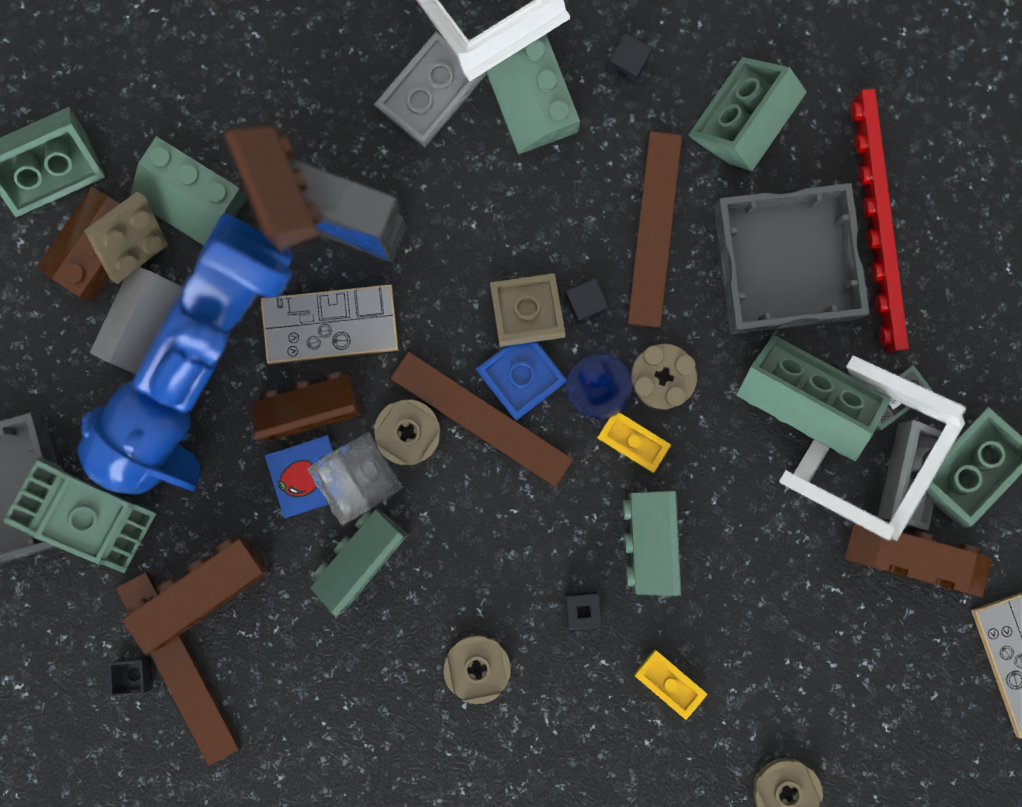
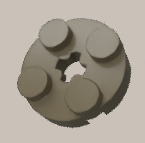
(647, 386)
(388, 434)
(466, 684)
(789, 772)

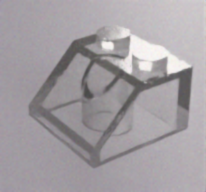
(354, 478)

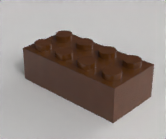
(192, 598)

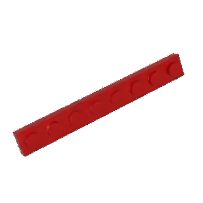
(881, 234)

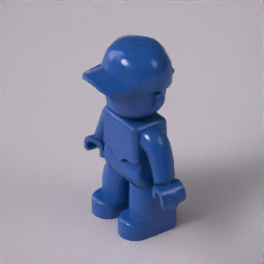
(139, 431)

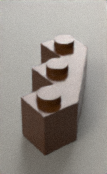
(922, 559)

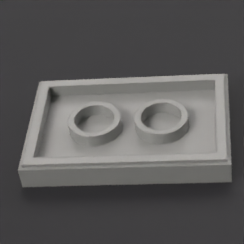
(427, 91)

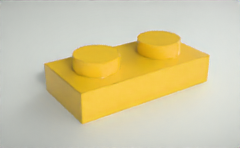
(634, 441)
(670, 684)

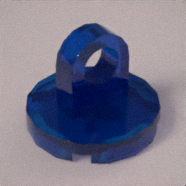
(599, 386)

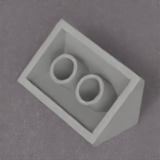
(134, 319)
(909, 453)

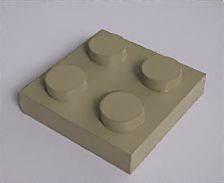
(126, 237)
(527, 310)

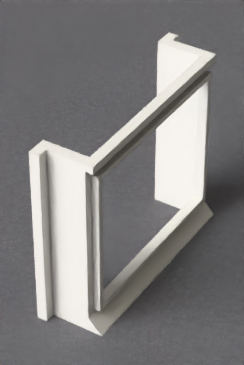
(499, 40)
(911, 396)

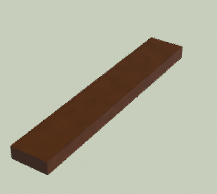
(654, 230)
(482, 419)
(186, 683)

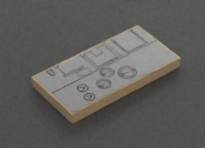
(329, 324)
(1001, 635)

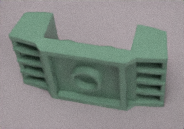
(79, 516)

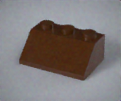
(274, 185)
(71, 256)
(305, 407)

